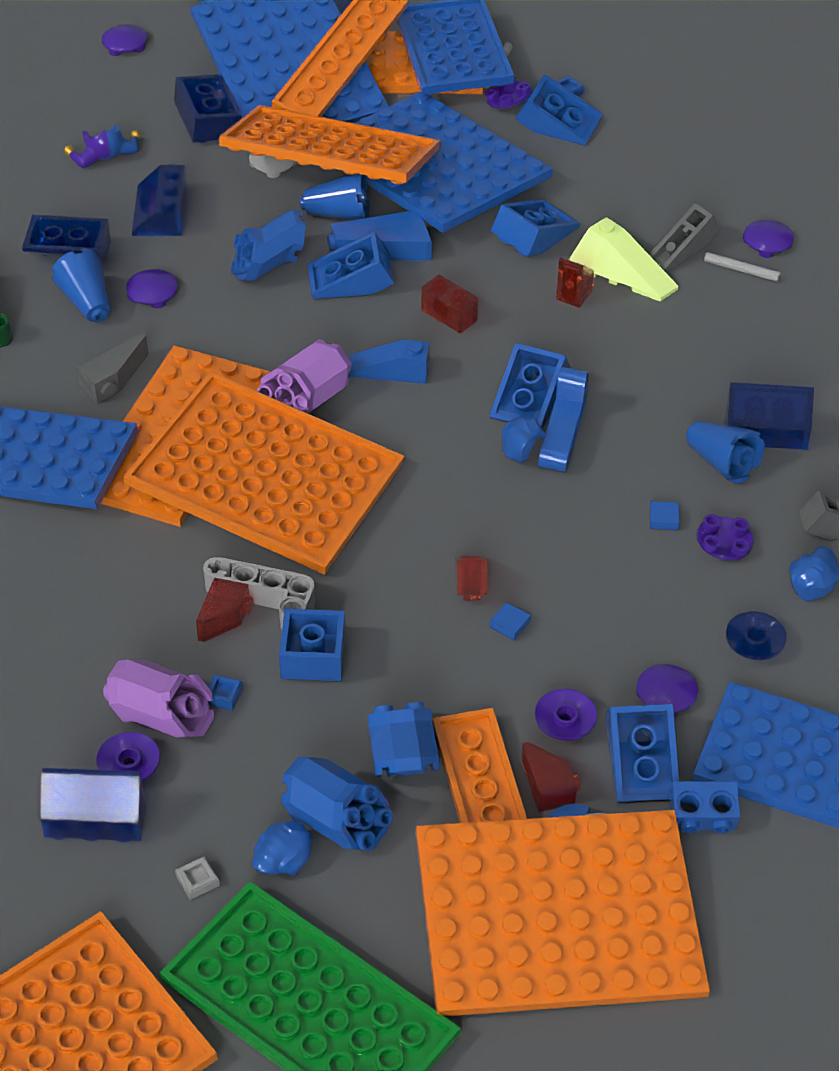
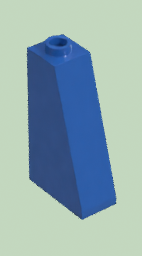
(401, 233)

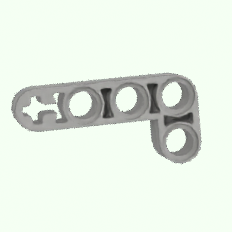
(266, 585)

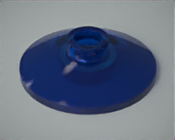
(756, 635)

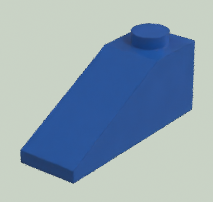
(394, 362)

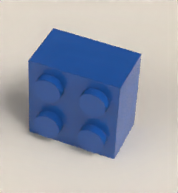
(312, 644)

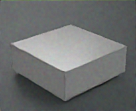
(197, 878)

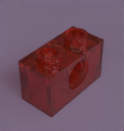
(449, 303)

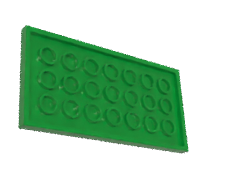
(303, 993)

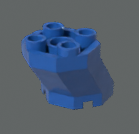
(268, 246)
(402, 740)
(336, 803)

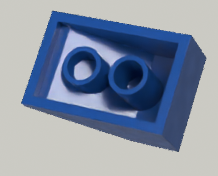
(558, 113)
(532, 226)
(352, 269)
(528, 384)
(642, 751)

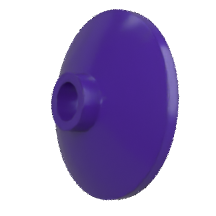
(565, 705)
(127, 749)

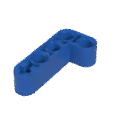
(564, 419)

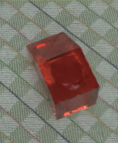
(573, 282)
(471, 577)
(223, 608)
(549, 778)

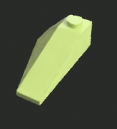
(622, 260)

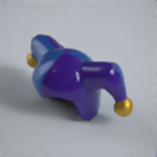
(104, 146)

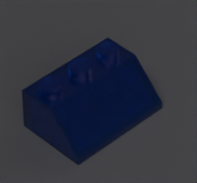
(205, 106)
(161, 202)
(66, 234)
(775, 411)
(92, 804)

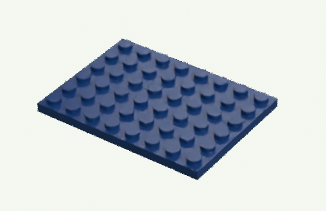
(266, 41)
(465, 174)

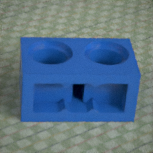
(702, 798)

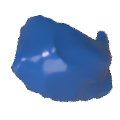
(519, 437)
(814, 574)
(282, 848)

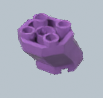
(308, 376)
(159, 698)

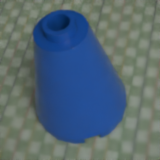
(338, 198)
(83, 283)
(727, 448)

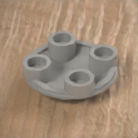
(270, 165)

